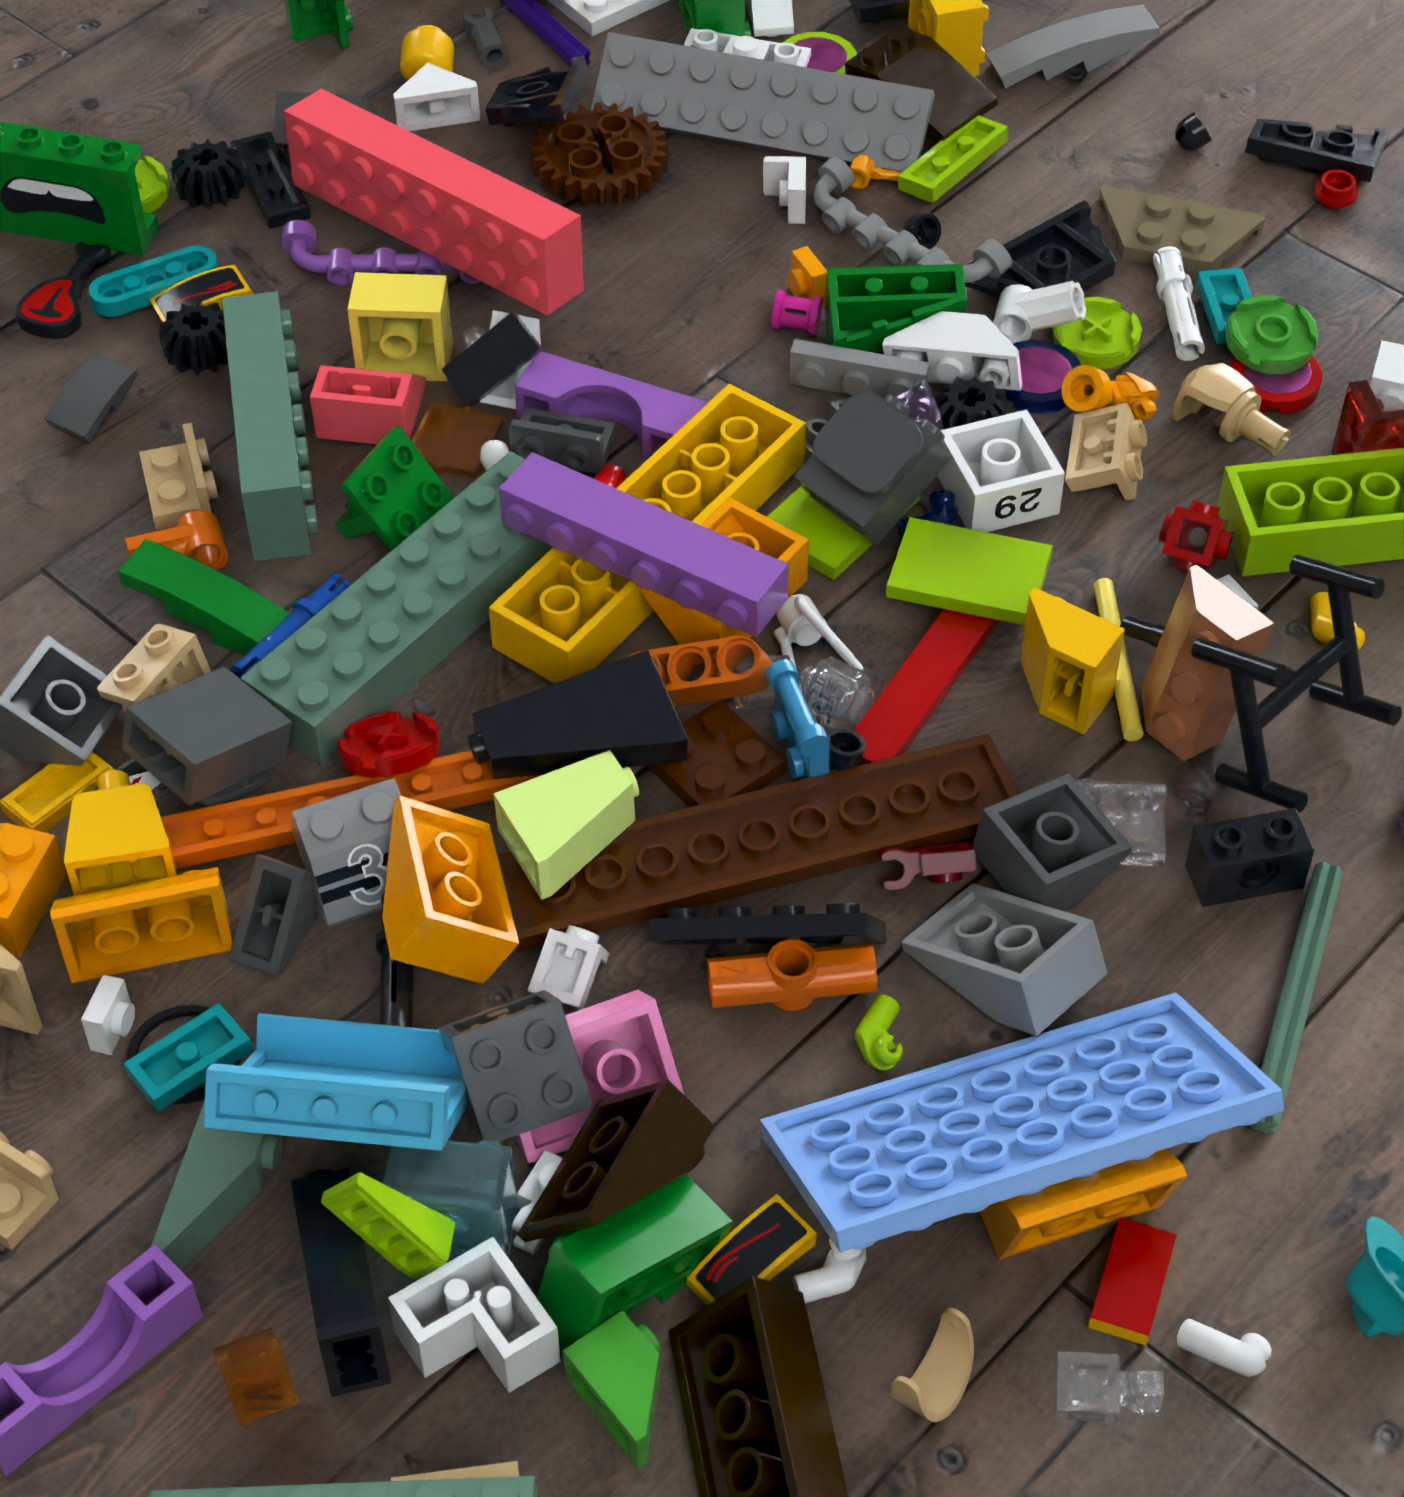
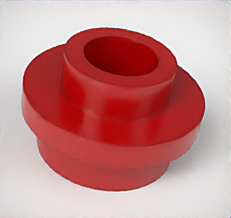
(1336, 189)

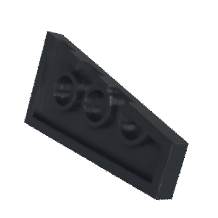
(684, 926)

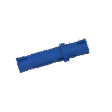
(302, 612)

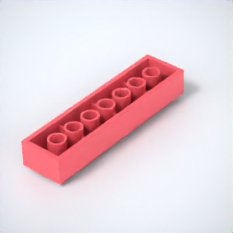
(436, 201)

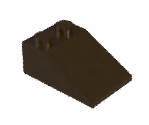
(921, 62)
(620, 1156)

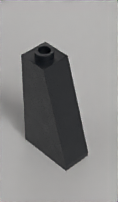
(601, 710)
(339, 1290)

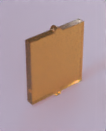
(453, 438)

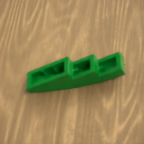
(202, 596)

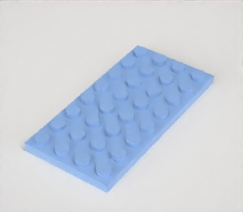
(1016, 1119)

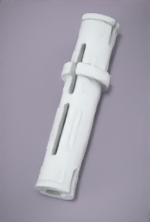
(1175, 290)

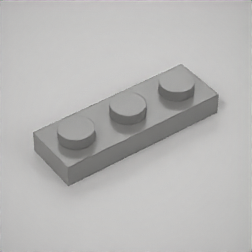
(852, 370)

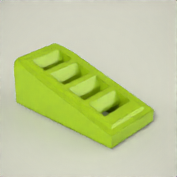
(393, 1224)

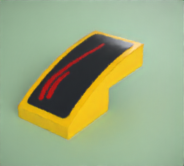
(206, 286)
(756, 1247)

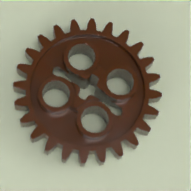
(626, 144)

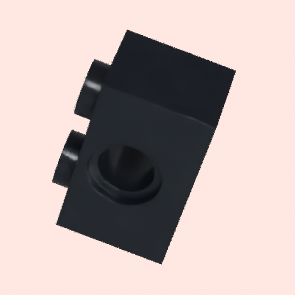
(1249, 857)

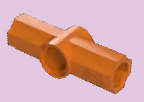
(818, 971)

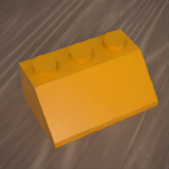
(750, 529)
(142, 924)
(1082, 1203)

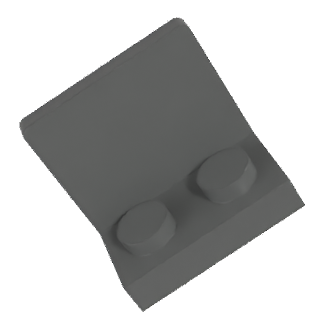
(518, 1065)

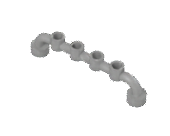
(836, 177)

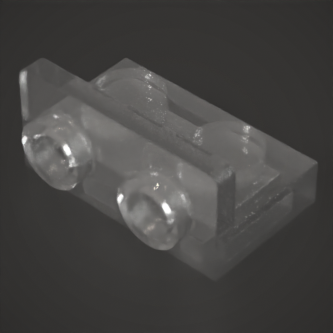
(1136, 813)

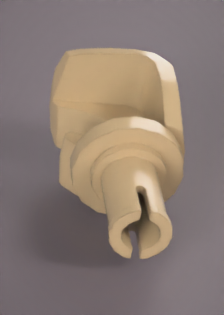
(1234, 395)

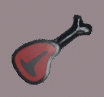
(53, 306)

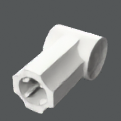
(1029, 310)

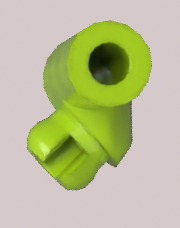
(873, 1034)

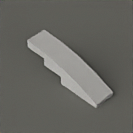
(1083, 40)

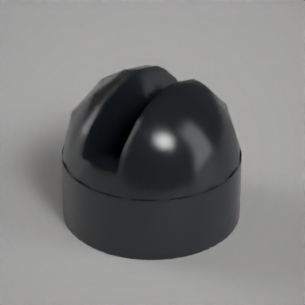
(1192, 133)
(925, 226)
(848, 741)

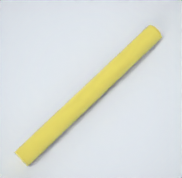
(1124, 686)

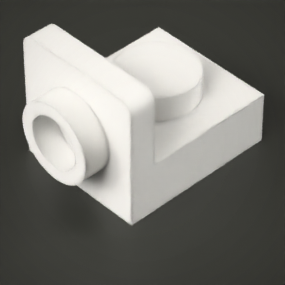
(787, 179)
(568, 965)

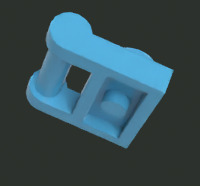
(794, 723)

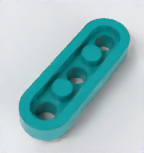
(134, 285)

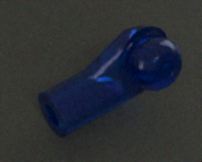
(941, 510)

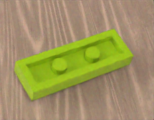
(952, 159)

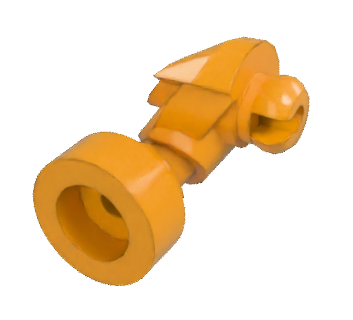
(1091, 389)

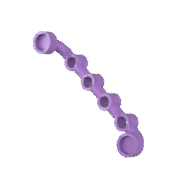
(300, 242)

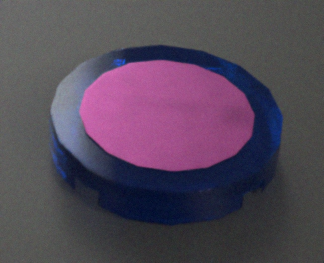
(1042, 372)

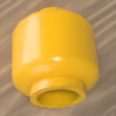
(425, 46)

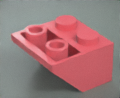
(364, 403)

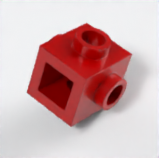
(1177, 530)

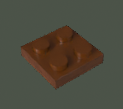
(722, 759)

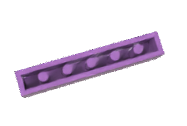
(644, 544)

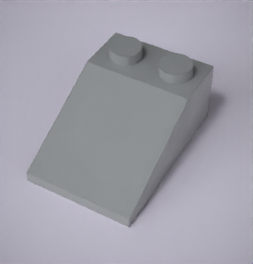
(1010, 956)

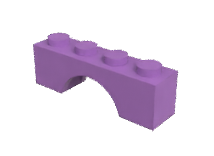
(593, 393)
(136, 1320)

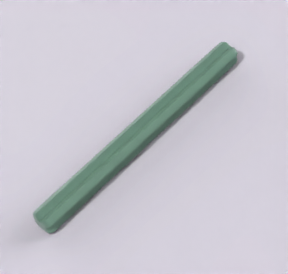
(1299, 984)

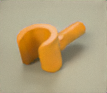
(865, 169)

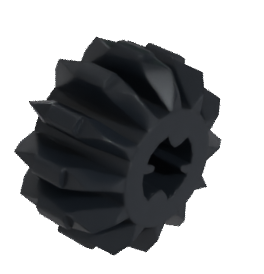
(208, 174)
(194, 338)
(970, 402)

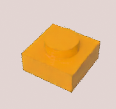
(806, 274)

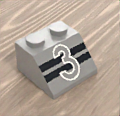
(347, 849)

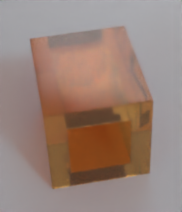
(256, 1376)

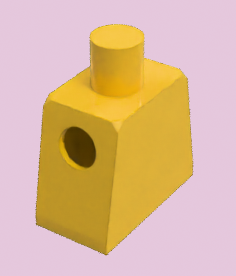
(116, 836)

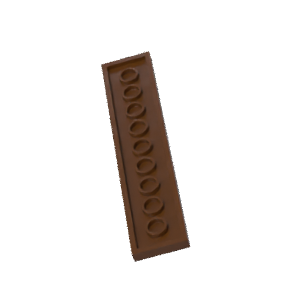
(768, 839)

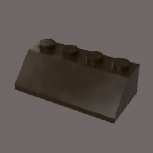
(756, 1397)

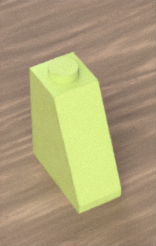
(566, 818)

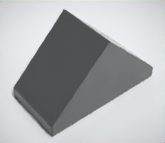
(274, 915)

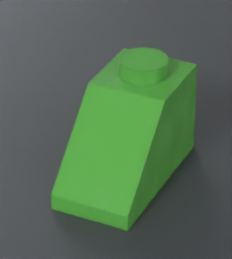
(619, 1381)

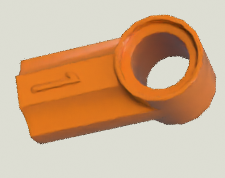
(195, 535)

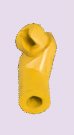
(1322, 620)

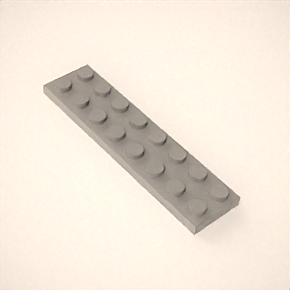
(764, 102)

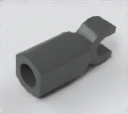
(486, 38)

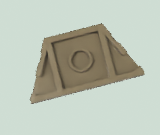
(1154, 221)

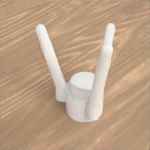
(805, 626)

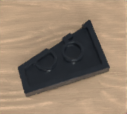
(1318, 150)

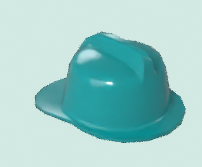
(1378, 1281)

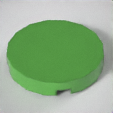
(1271, 334)

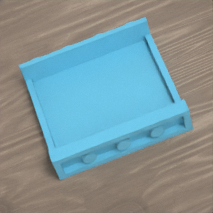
(340, 1084)

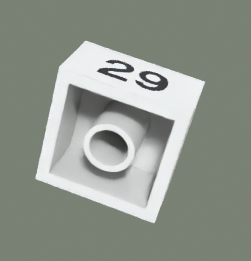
(1001, 472)

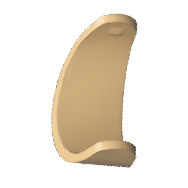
(942, 1373)

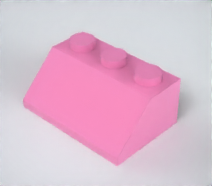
(619, 1051)

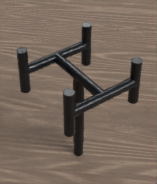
(1289, 682)

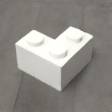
(472, 1305)

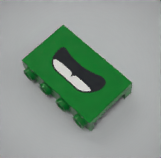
(72, 189)

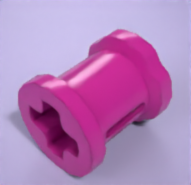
(785, 303)

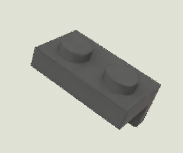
(563, 438)

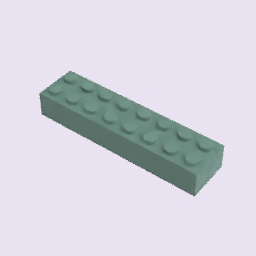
(397, 618)

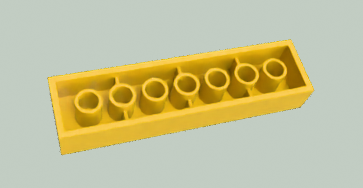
(572, 614)

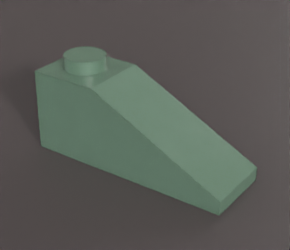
(213, 1185)

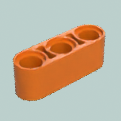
(720, 673)

